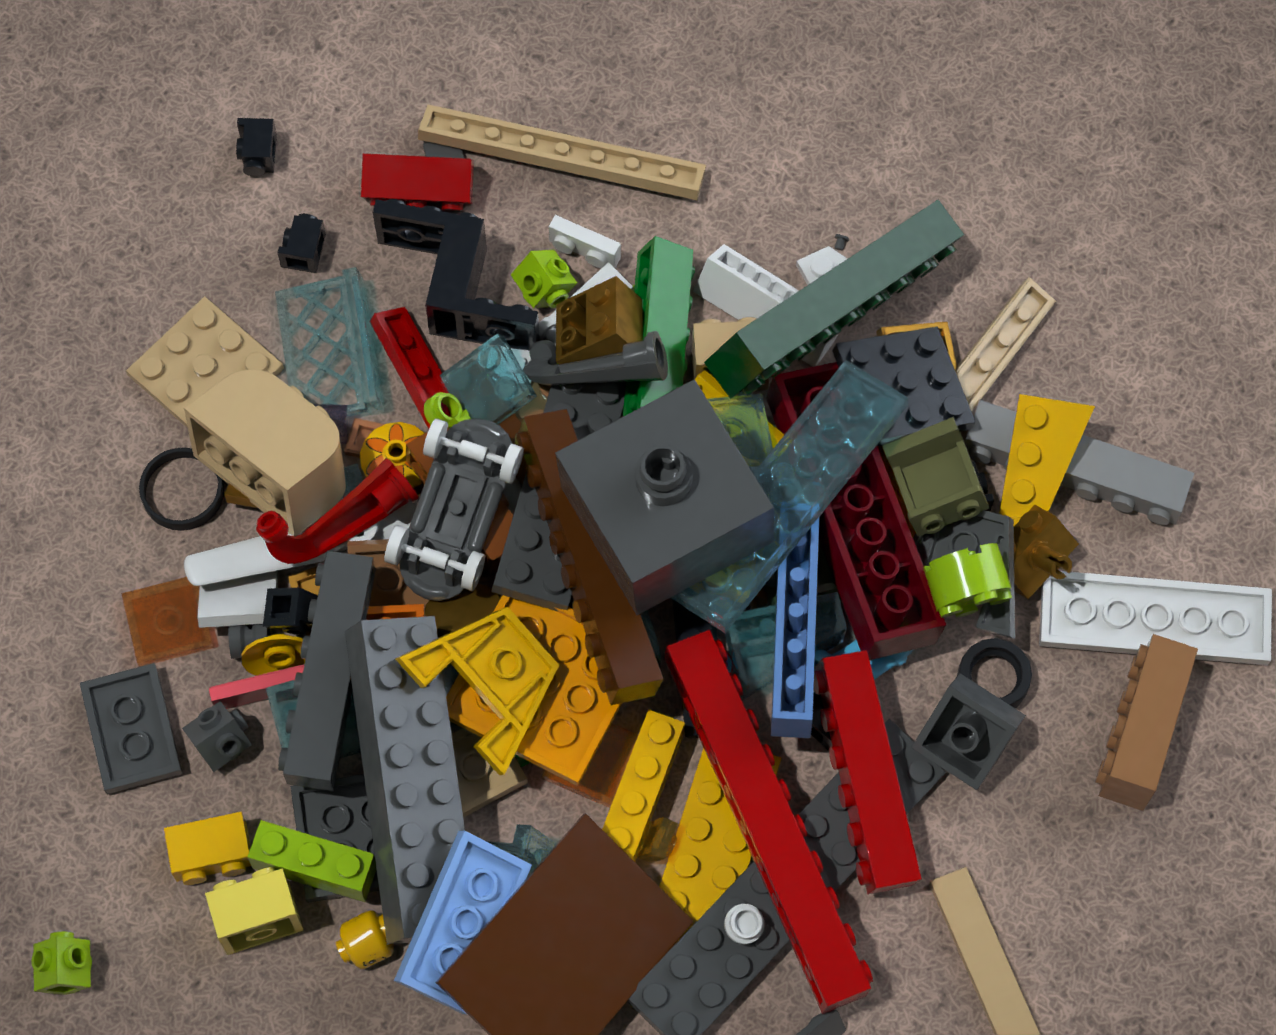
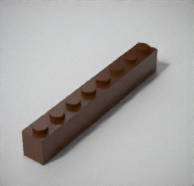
(611, 627)

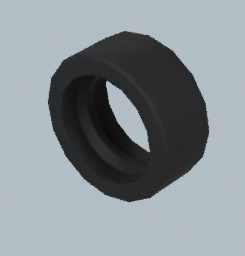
(1007, 651)

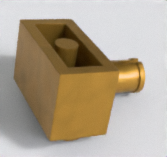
(1040, 550)

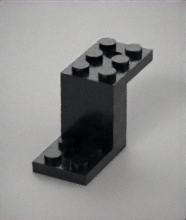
(461, 254)

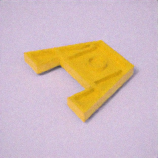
(503, 668)

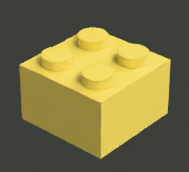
(253, 910)

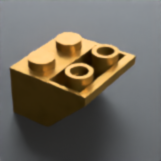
(598, 322)

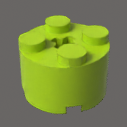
(967, 580)

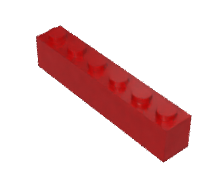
(866, 773)

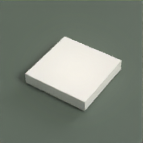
(235, 600)

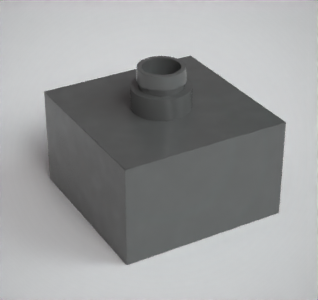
(666, 496)

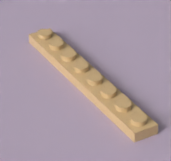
(562, 152)

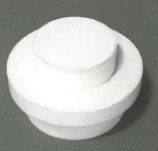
(744, 924)

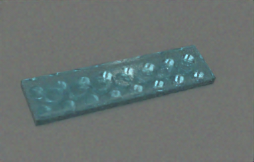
(801, 481)

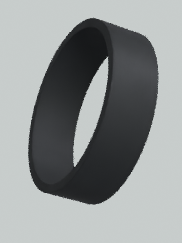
(179, 525)

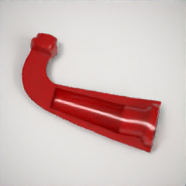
(366, 505)

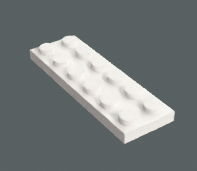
(1126, 611)

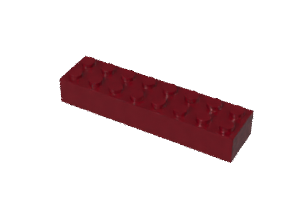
(866, 540)

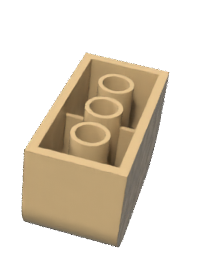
(269, 445)

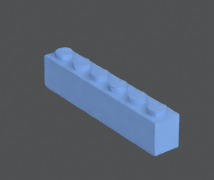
(795, 639)

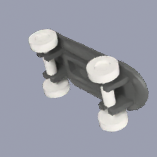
(455, 509)

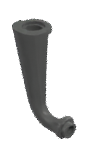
(637, 362)

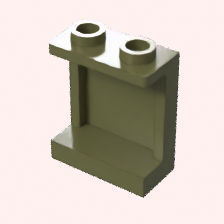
(936, 477)

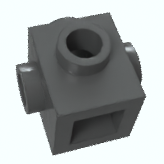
(218, 735)

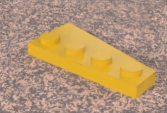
(1040, 452)

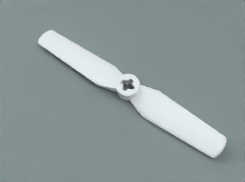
(253, 557)

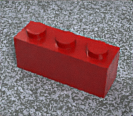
(418, 180)

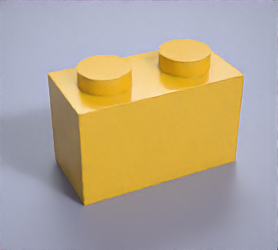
(208, 848)

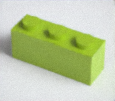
(313, 860)

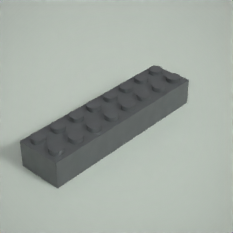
(405, 766)

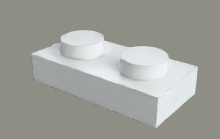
(594, 247)

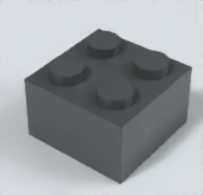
(968, 731)

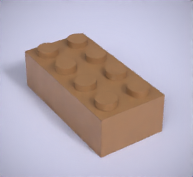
(1148, 721)

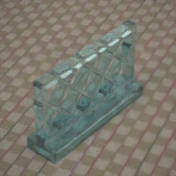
(357, 335)

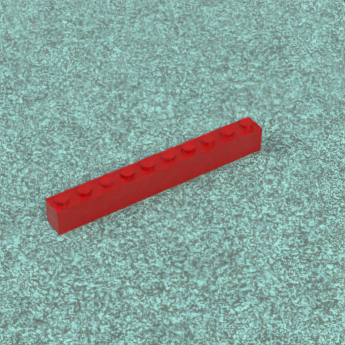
(767, 822)

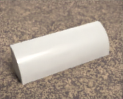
(746, 290)

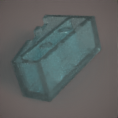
(753, 639)

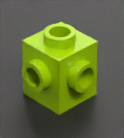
(544, 279)
(62, 964)

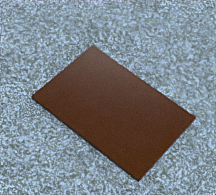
(567, 942)

